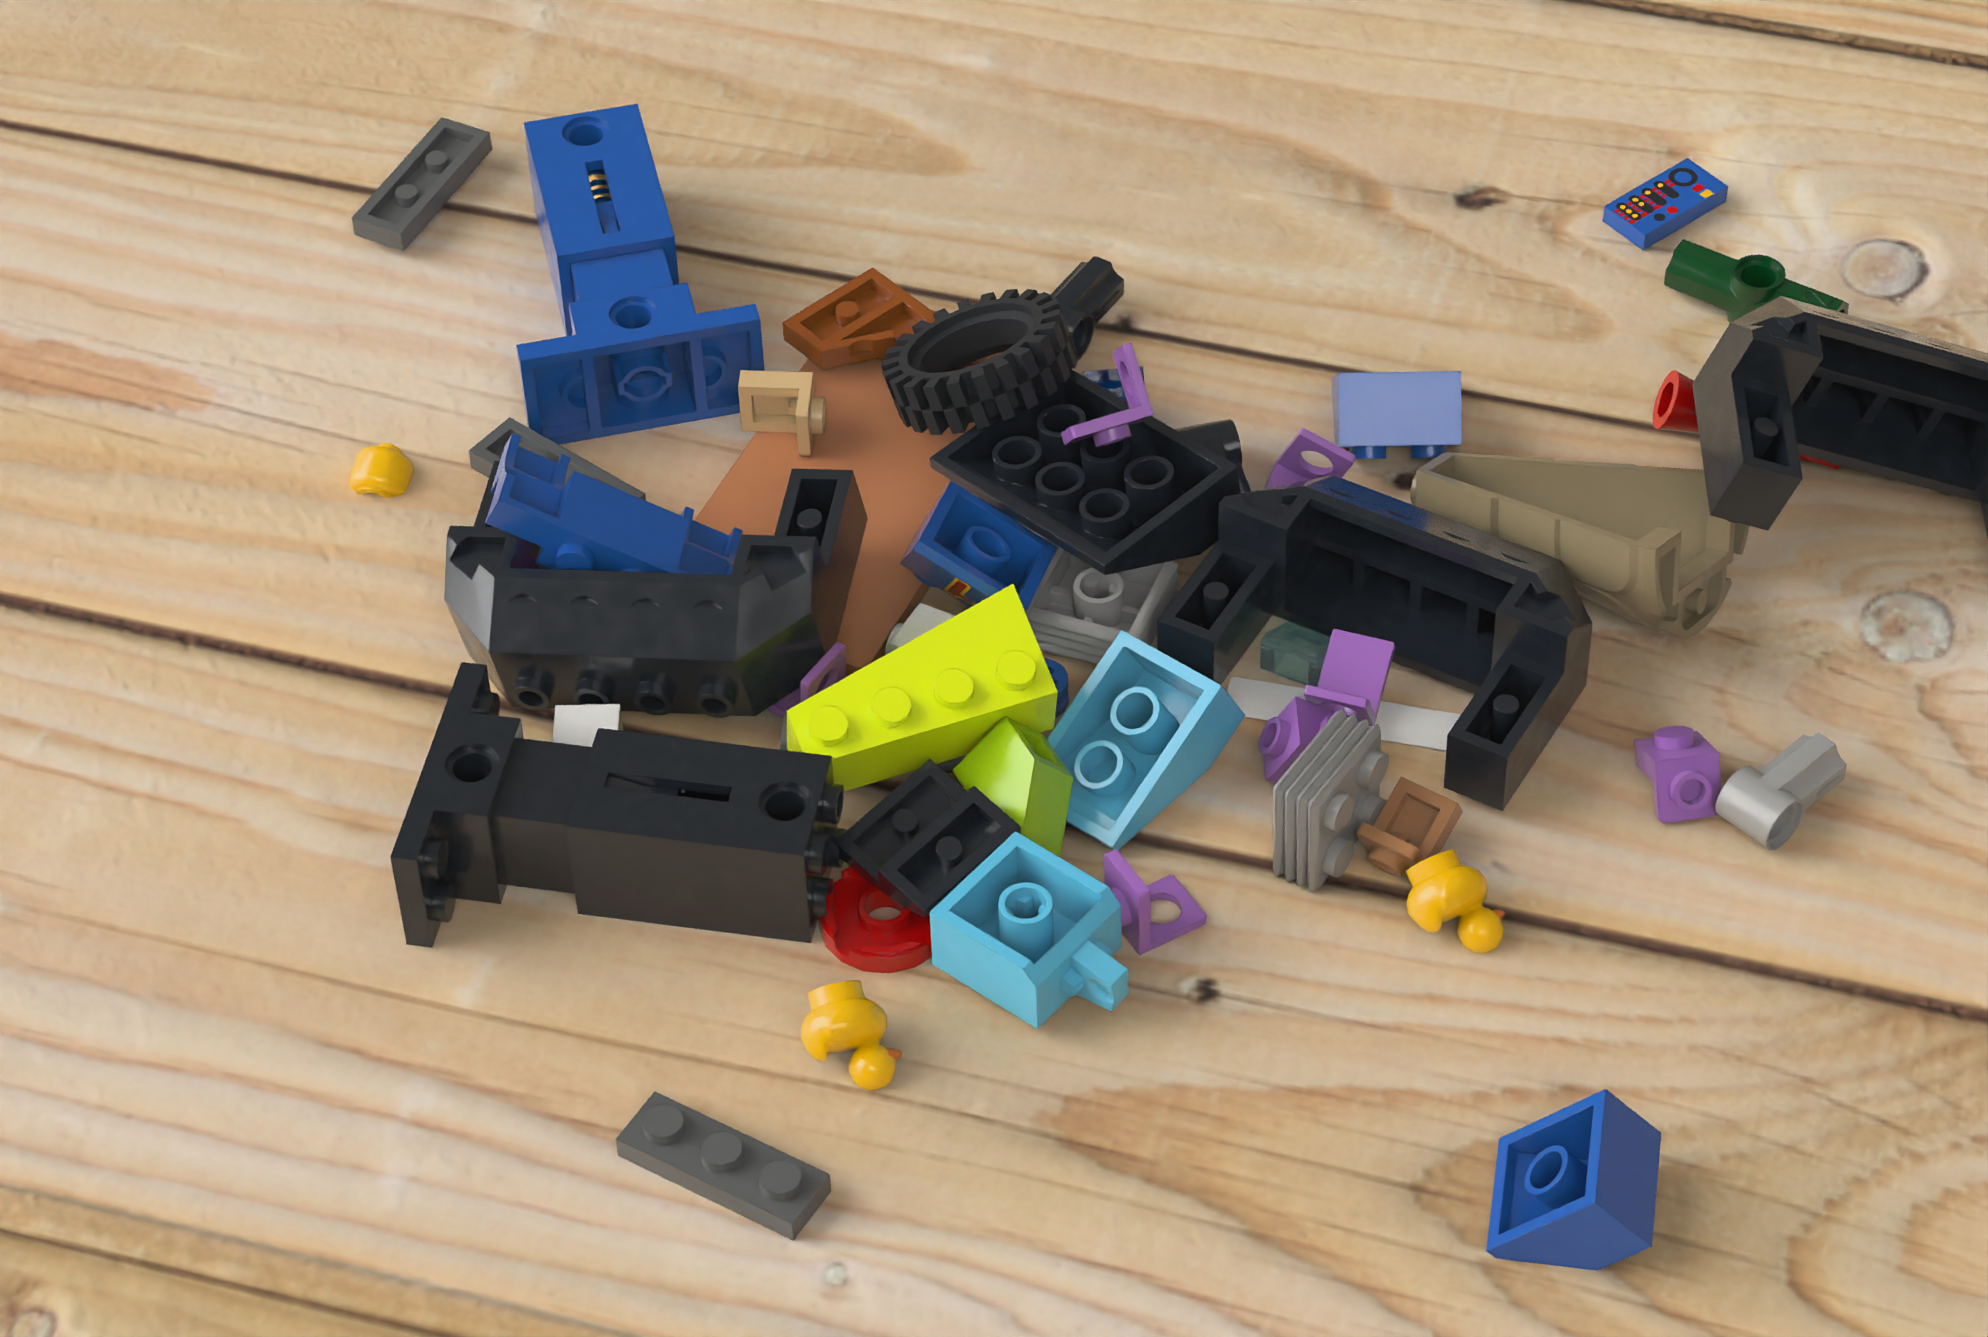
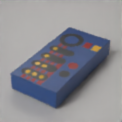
(1665, 204)

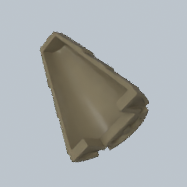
(1623, 531)

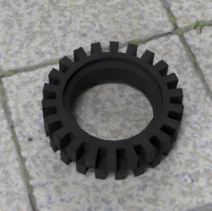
(1033, 358)

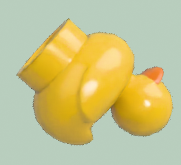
(1450, 890)
(849, 1021)

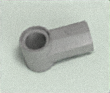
(1773, 799)

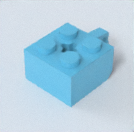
(1031, 933)

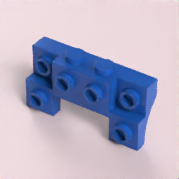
(599, 525)

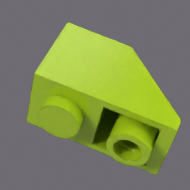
(1023, 779)

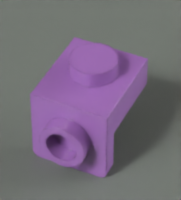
(1290, 734)
(1682, 773)

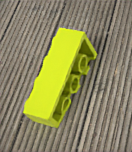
(930, 696)

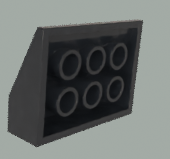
(1105, 504)

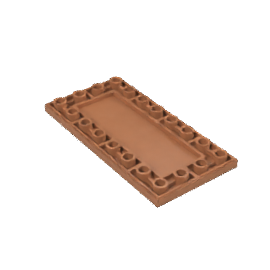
(893, 481)

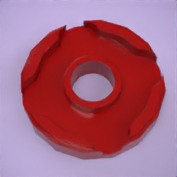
(870, 942)

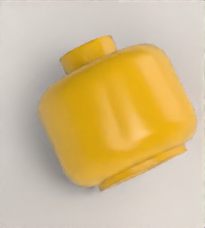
(381, 471)

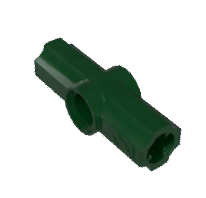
(1738, 284)

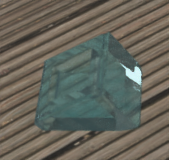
(1294, 653)

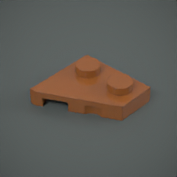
(855, 321)

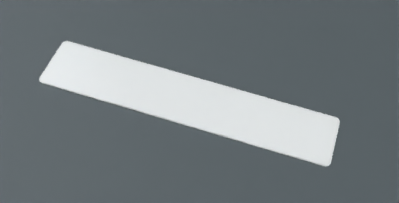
(1396, 721)

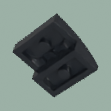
(925, 838)

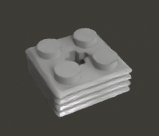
(1083, 611)
(1326, 800)

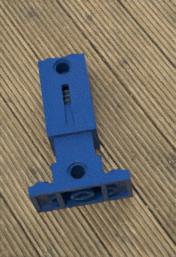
(632, 334)

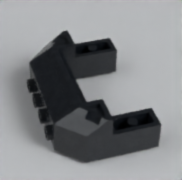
(1840, 393)
(1391, 571)
(662, 637)

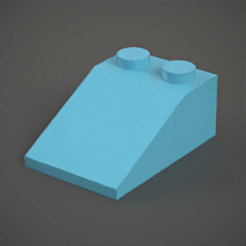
(1138, 738)

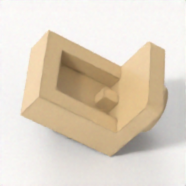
(782, 404)

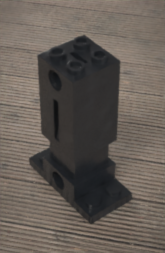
(625, 825)

